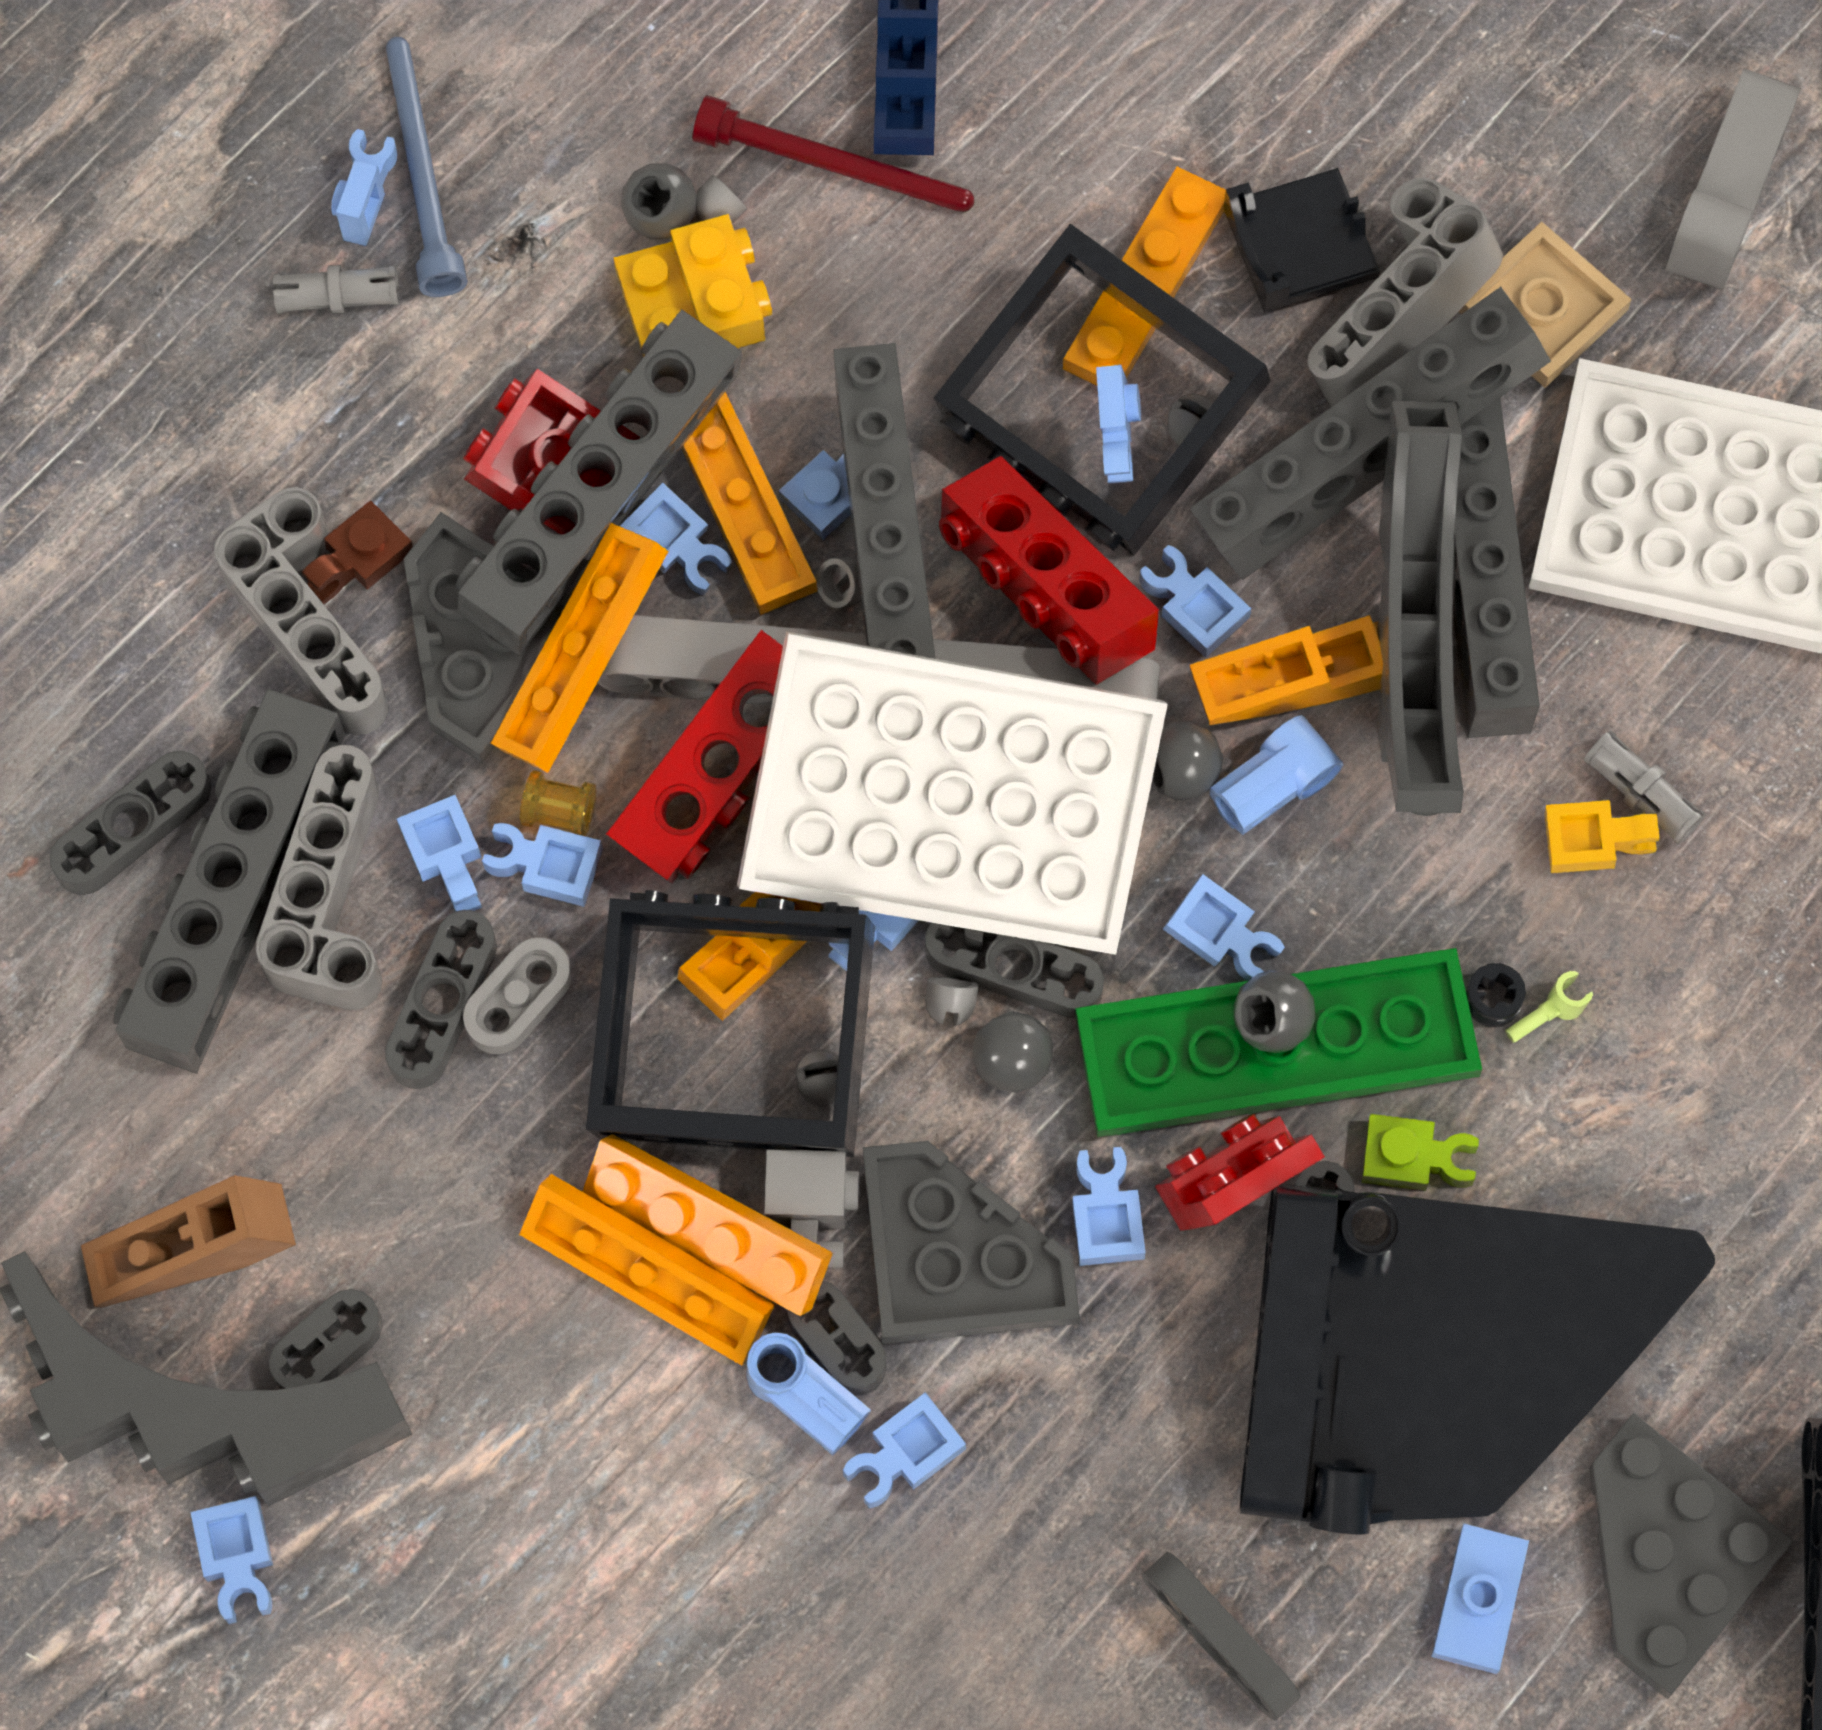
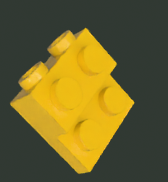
(700, 274)

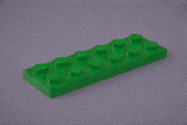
(1186, 1062)

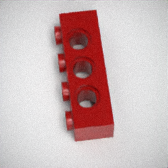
(1048, 570)
(644, 823)

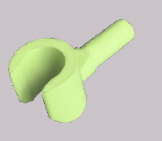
(1556, 1006)

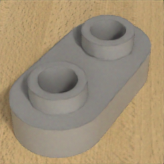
(515, 997)

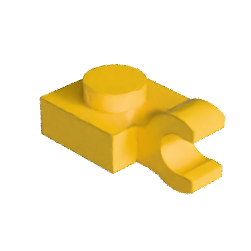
(1587, 836)

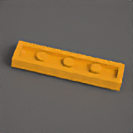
(1161, 253)
(747, 510)
(579, 647)
(708, 1225)
(646, 1269)

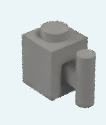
(811, 1193)

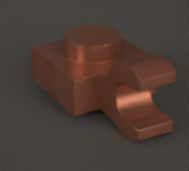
(360, 548)

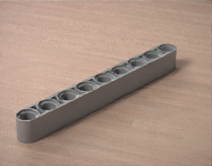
(695, 655)

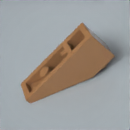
(190, 1240)

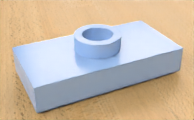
(1480, 1598)

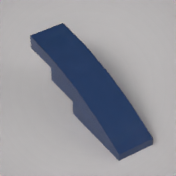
(906, 77)

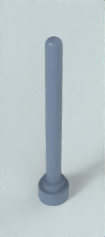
(440, 268)

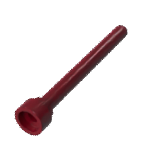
(721, 124)

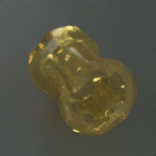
(557, 804)

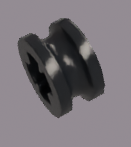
(1487, 978)

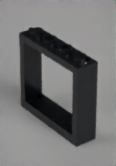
(1106, 525)
(715, 916)

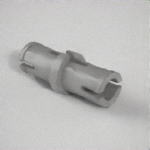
(336, 289)
(1644, 787)

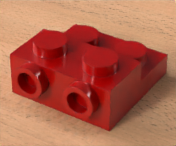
(529, 436)
(1236, 1173)

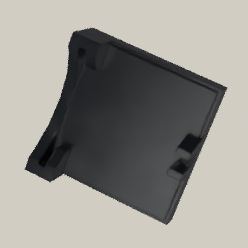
(1300, 238)

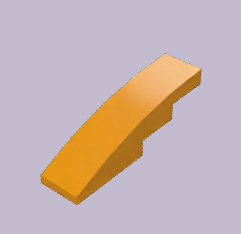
(1290, 672)
(735, 967)

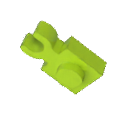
(1404, 1154)

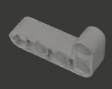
(1732, 179)
(1440, 270)
(309, 621)
(330, 872)

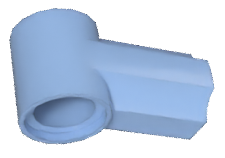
(1289, 765)
(808, 1397)

